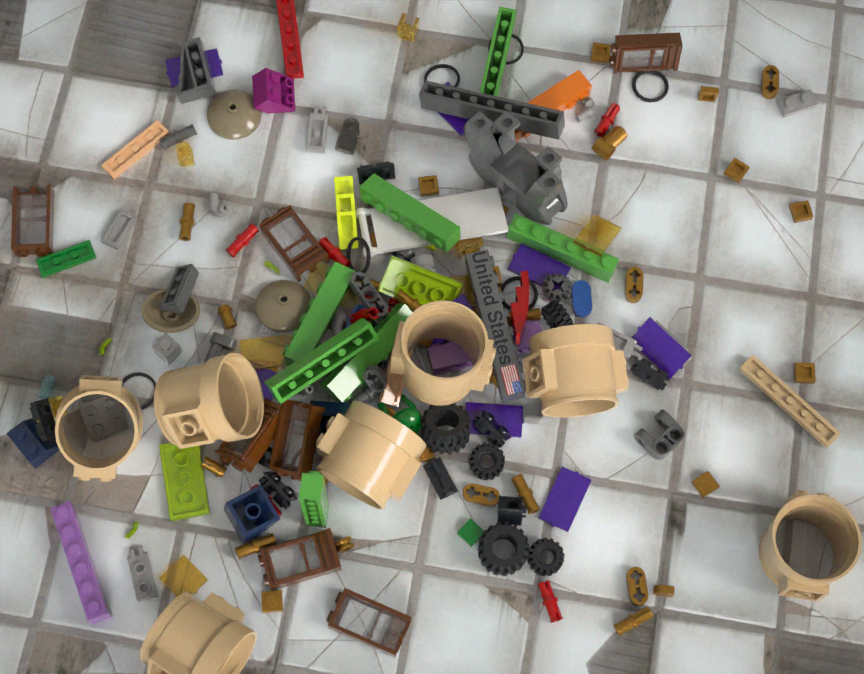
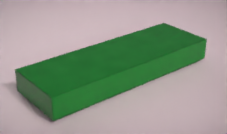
(66, 258)

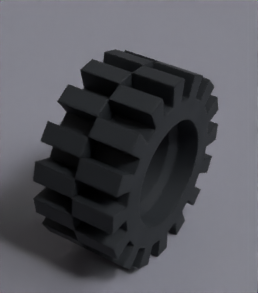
(556, 315)
(487, 449)
(545, 569)

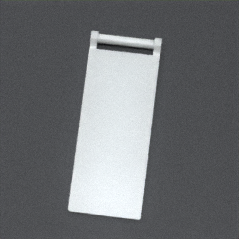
(475, 212)

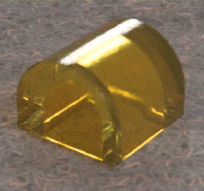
(185, 154)

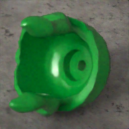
(409, 416)

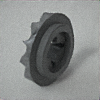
(557, 295)

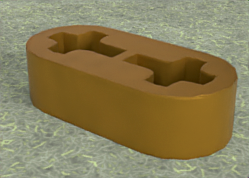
(774, 82)
(638, 285)
(482, 490)
(642, 585)

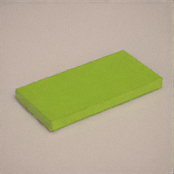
(417, 282)
(184, 481)

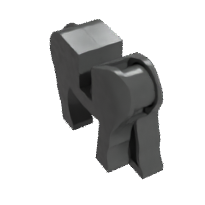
(510, 166)

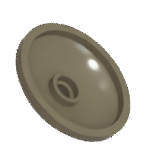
(233, 123)
(282, 315)
(169, 321)

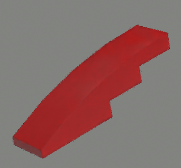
(520, 308)

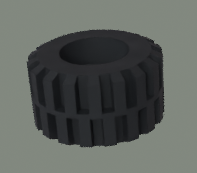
(445, 440)
(507, 532)

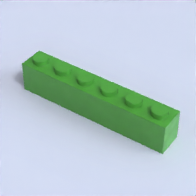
(498, 51)
(410, 213)
(560, 248)
(321, 313)
(321, 360)
(350, 373)
(314, 499)

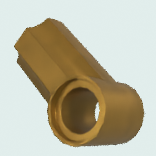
(607, 145)

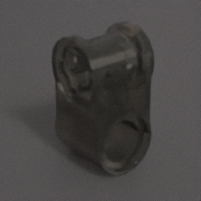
(348, 138)

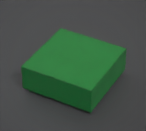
(470, 532)

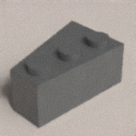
(195, 72)

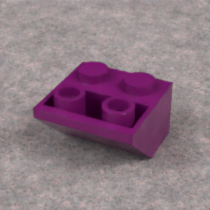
(273, 92)

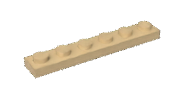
(789, 401)

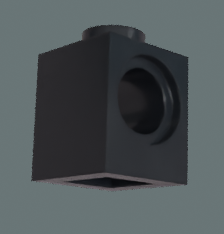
(511, 510)

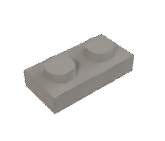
(797, 103)

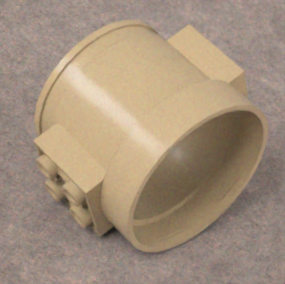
(449, 322)
(575, 370)
(209, 402)
(369, 454)
(87, 467)
(836, 524)
(198, 638)

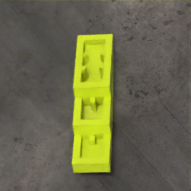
(345, 211)

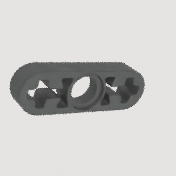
(368, 288)

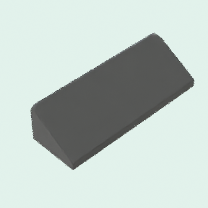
(180, 289)

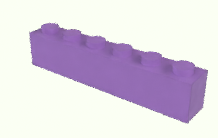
(453, 357)
(81, 562)

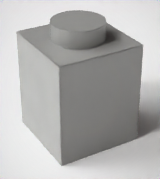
(167, 349)

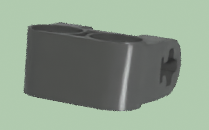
(649, 444)

